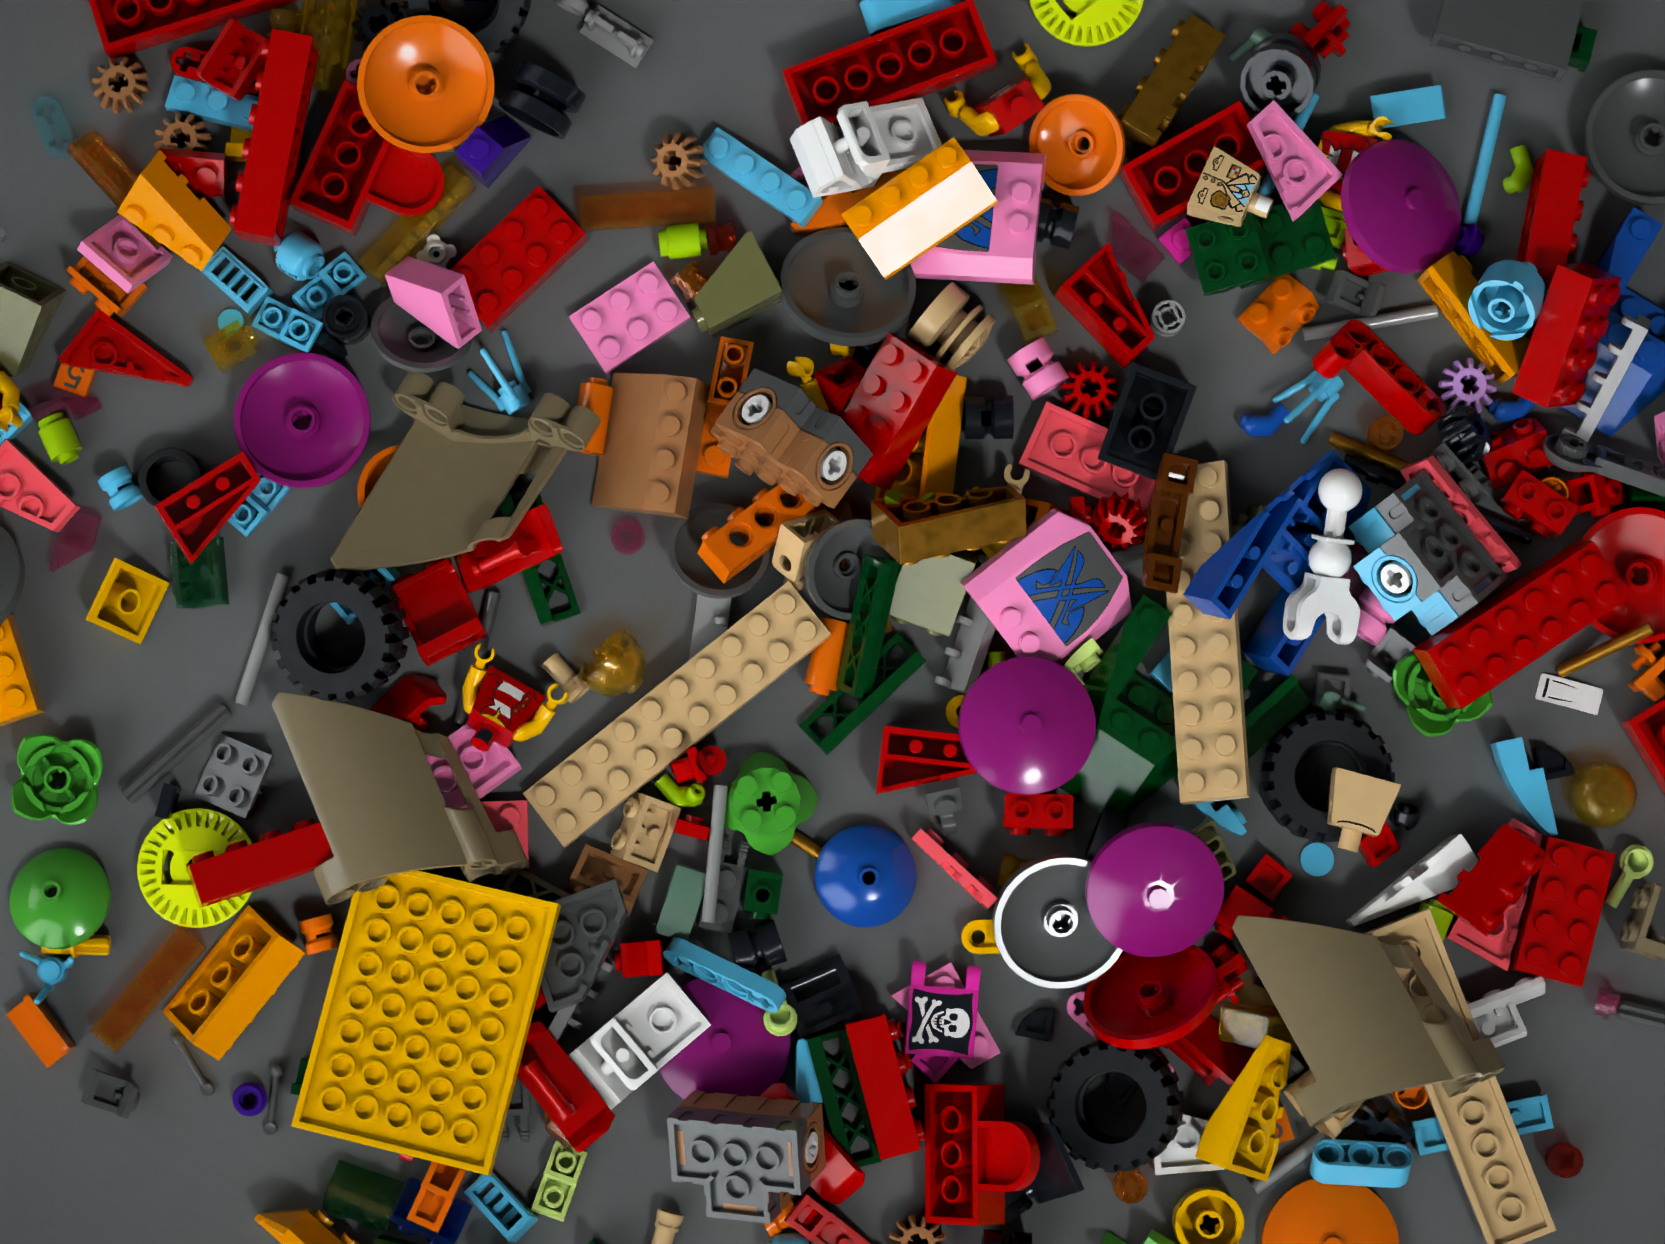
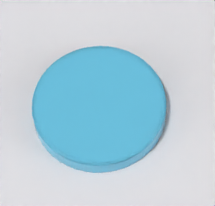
(229, 316)

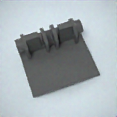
(1474, 486)
(234, 776)

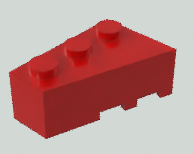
(207, 503)
(918, 758)
(1494, 880)

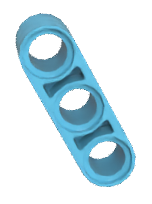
(888, 14)
(1377, 1160)

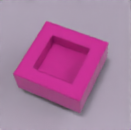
(1176, 242)
(933, 1066)

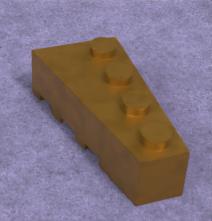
(1170, 82)
(948, 523)

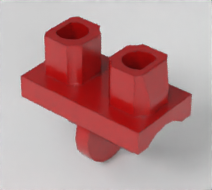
(1328, 33)
(708, 761)
(1229, 968)

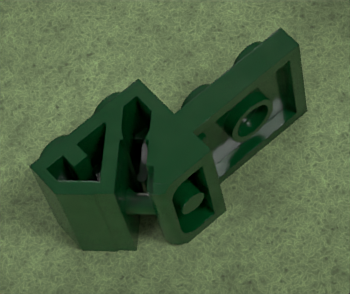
(1259, 248)

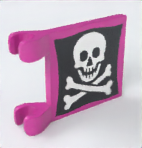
(942, 1018)

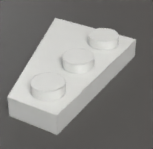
(1181, 1151)

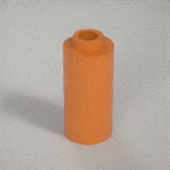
(597, 398)
(827, 658)

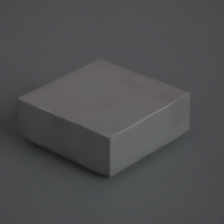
(1334, 683)

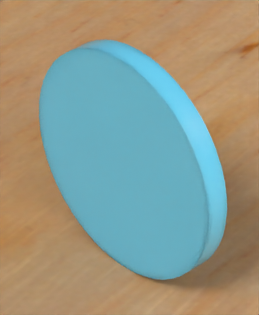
(1317, 859)

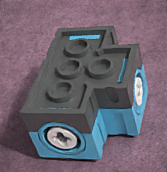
(1423, 556)

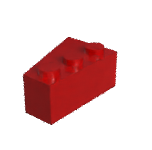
(1106, 307)

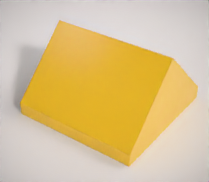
(127, 601)

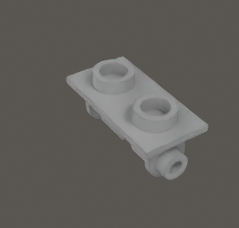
(616, 36)

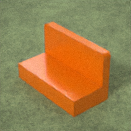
(41, 1030)

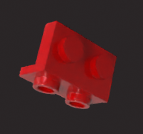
(233, 60)
(203, 170)
(1515, 450)
(1538, 505)
(1038, 811)

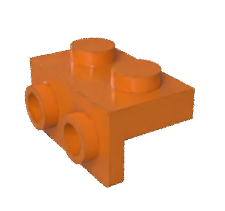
(110, 296)
(1279, 312)

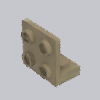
(1635, 931)

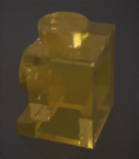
(219, 344)

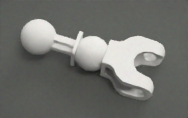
(1329, 560)

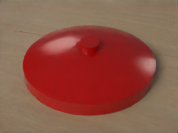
(1635, 553)
(1152, 998)

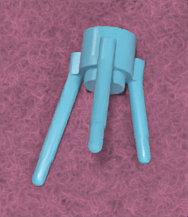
(1320, 389)
(512, 396)
(50, 971)

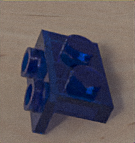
(452, 1224)

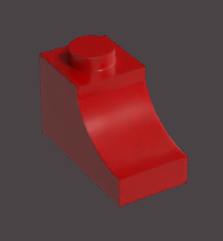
(640, 959)

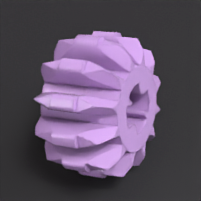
(1466, 373)

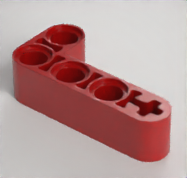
(1381, 374)

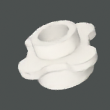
(435, 244)

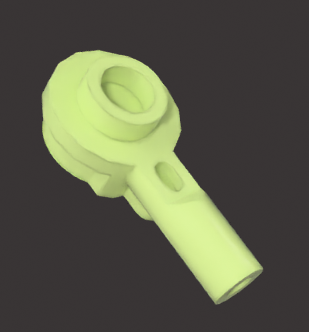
(1635, 863)
(785, 1019)

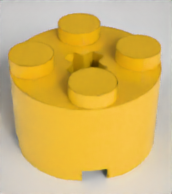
(1212, 1202)

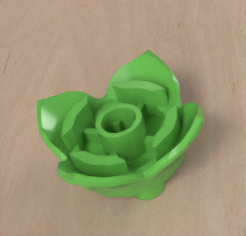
(1426, 709)
(34, 792)
(794, 797)

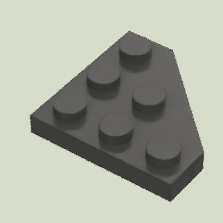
(581, 942)

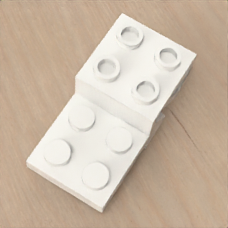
(864, 146)
(639, 1040)

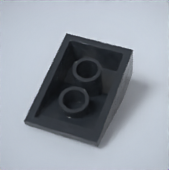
(1146, 421)
(1056, 1171)

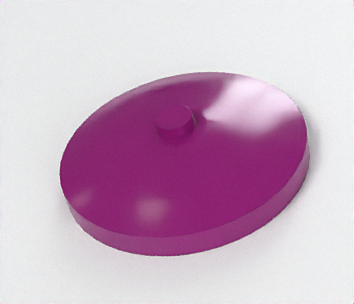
(1401, 206)
(302, 420)
(1027, 725)
(1154, 889)
(732, 1053)

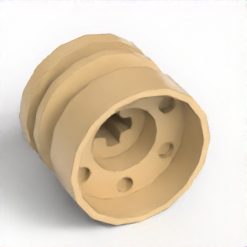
(952, 327)

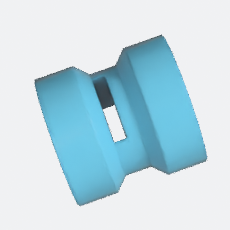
(120, 488)

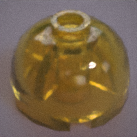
(616, 666)
(1602, 794)

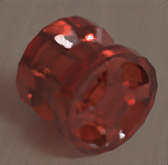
(721, 237)
(1558, 1156)

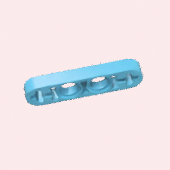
(724, 975)

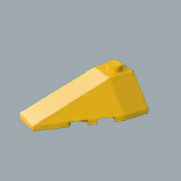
(1245, 1121)

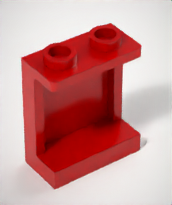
(438, 611)

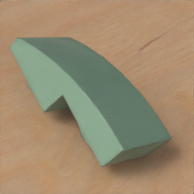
(681, 902)

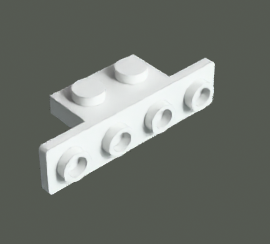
(1497, 1014)

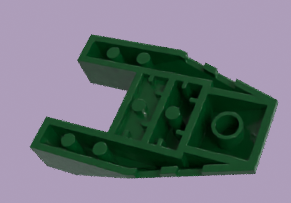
(1134, 720)

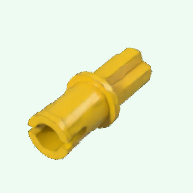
(92, 946)

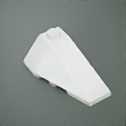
(1425, 879)

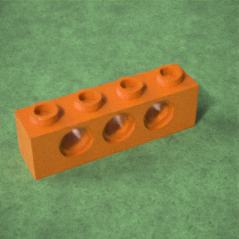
(728, 558)

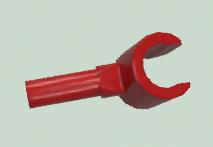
(907, 1057)

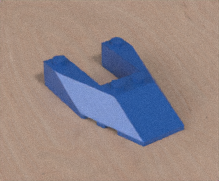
(1646, 372)
(1279, 544)

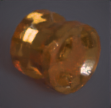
(689, 281)
(1389, 429)
(1134, 1187)

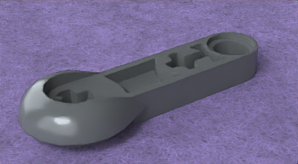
(1577, 456)

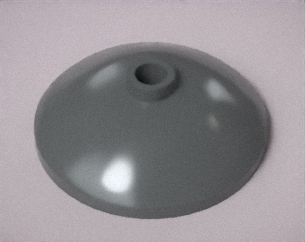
(410, 343)
(689, 566)
(833, 587)

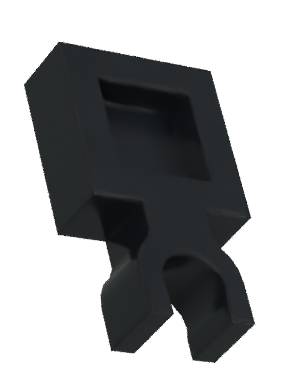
(1385, 1126)

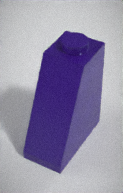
(492, 149)

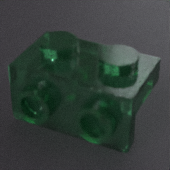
(203, 581)
(361, 1196)

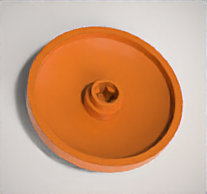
(425, 84)
(1329, 1215)

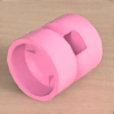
(1043, 379)
(1372, 618)

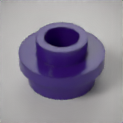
(1469, 241)
(239, 1099)

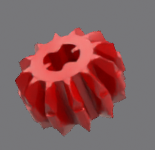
(1094, 379)
(1119, 520)

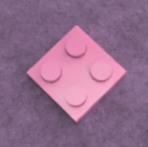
(124, 253)

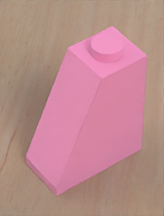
(435, 298)

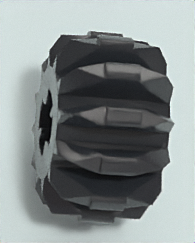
(371, 17)
(1465, 433)

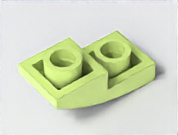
(1084, 658)
(559, 1182)

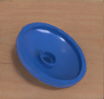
(841, 871)

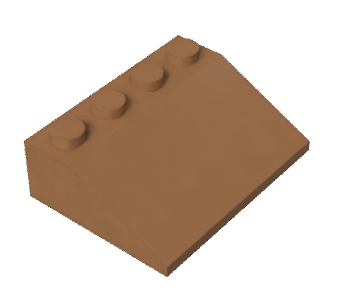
(651, 444)

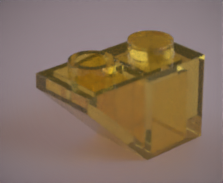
(1030, 311)
(1251, 1023)

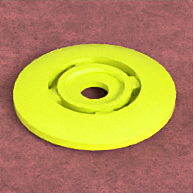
(1095, 20)
(186, 835)

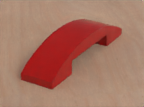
(821, 1225)

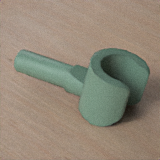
(1257, 36)
(1329, 700)

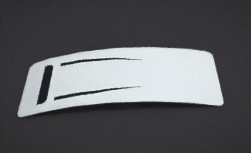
(1569, 693)

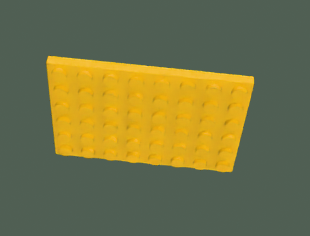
(427, 1019)

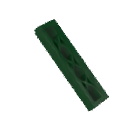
(533, 580)
(867, 625)
(870, 704)
(1274, 713)
(829, 1094)

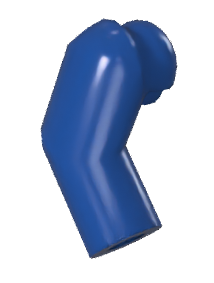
(1510, 410)
(1263, 425)

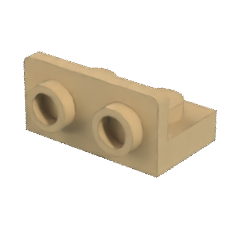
(645, 831)

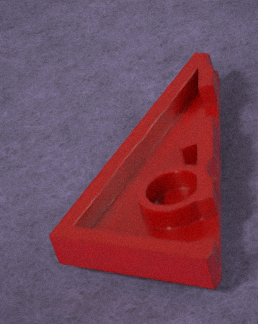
(113, 349)

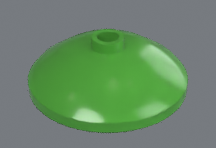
(73, 912)

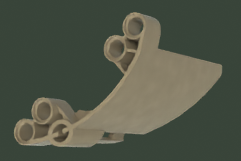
(455, 474)
(384, 801)
(1357, 1016)

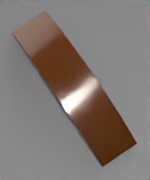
(1166, 522)

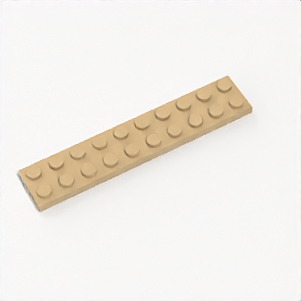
(1207, 659)
(677, 714)
(1477, 1120)

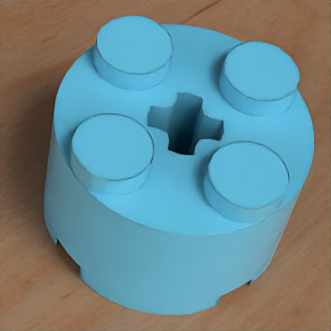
(1507, 299)

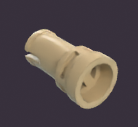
(565, 677)
(666, 1224)

